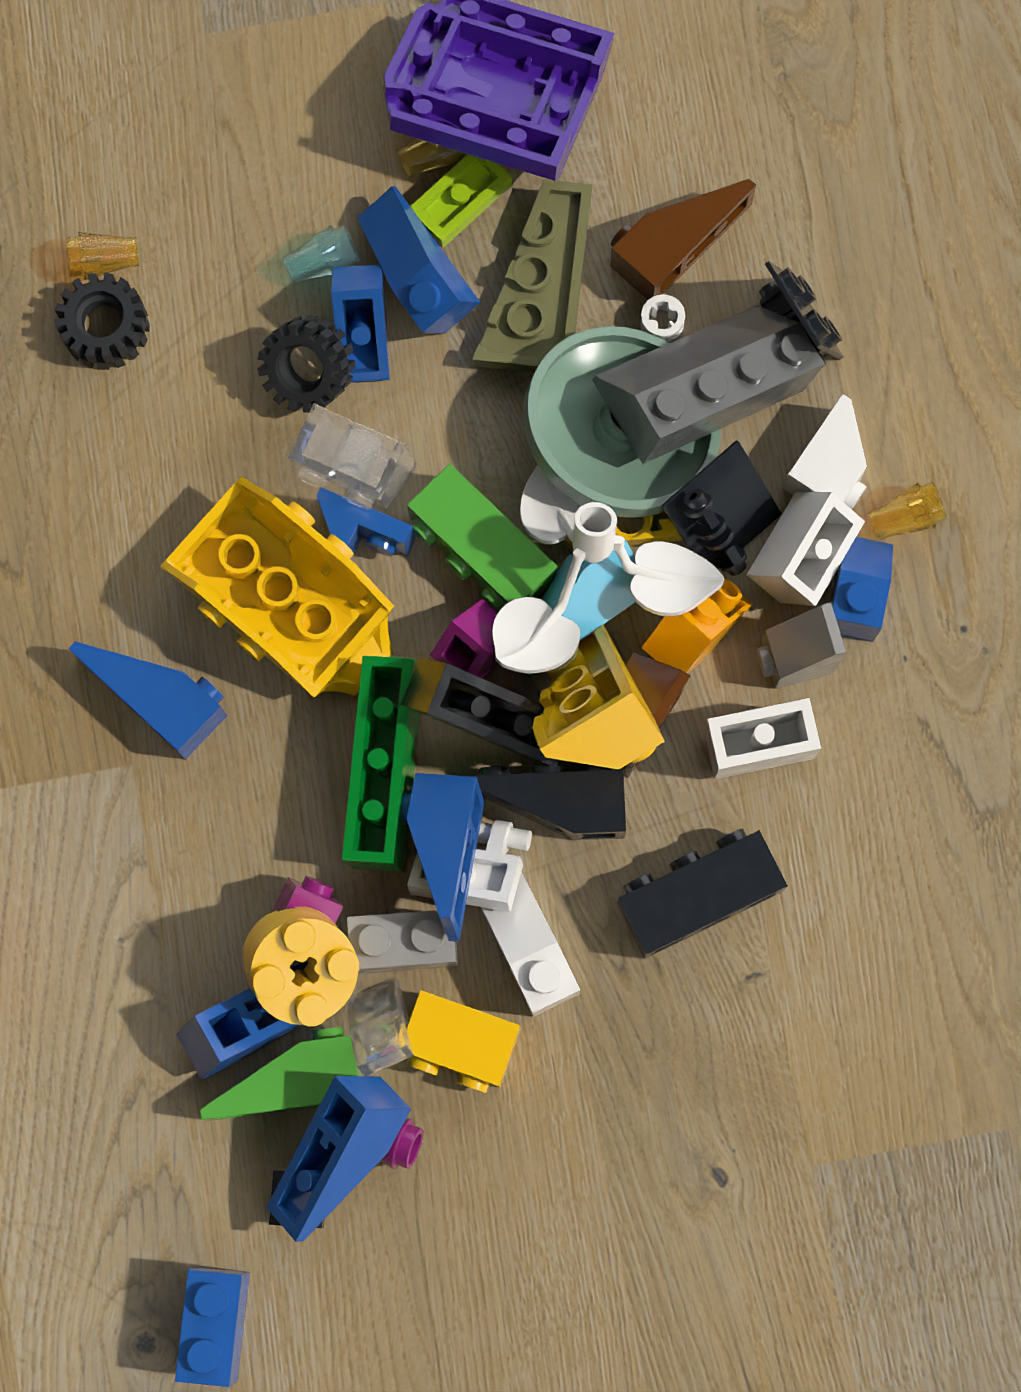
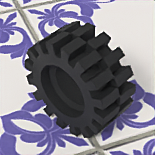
(90, 296)
(284, 378)

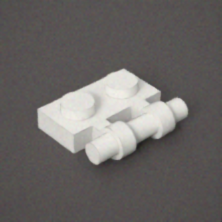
(493, 872)

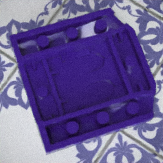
(496, 81)

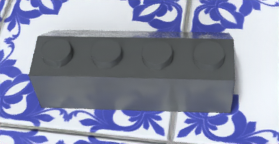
(708, 380)

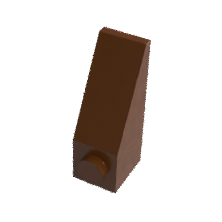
(675, 237)

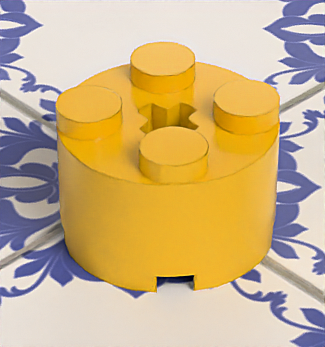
(306, 994)

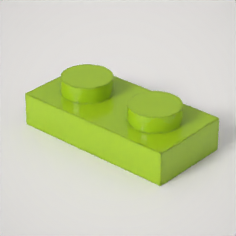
(461, 197)

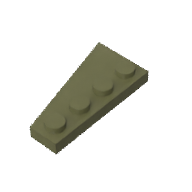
(542, 282)

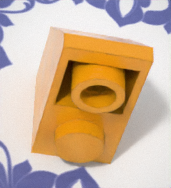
(689, 637)

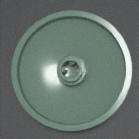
(582, 442)

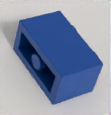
(212, 1326)

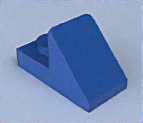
(353, 523)

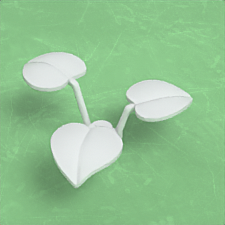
(666, 578)

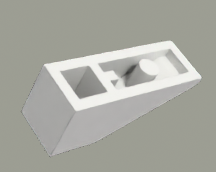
(532, 952)

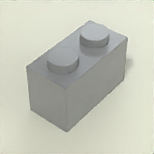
(401, 942)

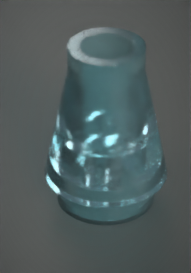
(321, 254)

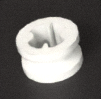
(674, 311)

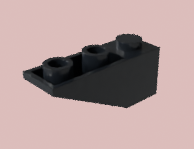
(574, 804)

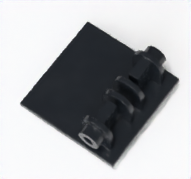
(793, 299)
(723, 510)

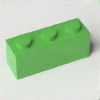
(479, 540)

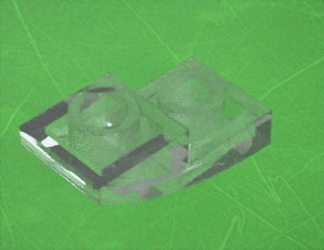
(379, 1026)

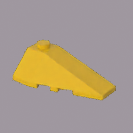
(595, 709)

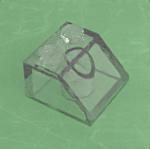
(351, 458)

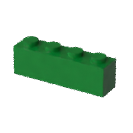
(381, 767)

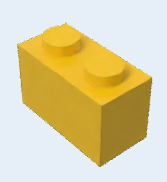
(461, 1041)

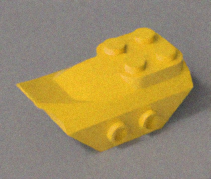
(284, 589)

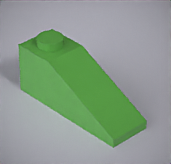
(290, 1081)

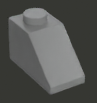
(802, 647)

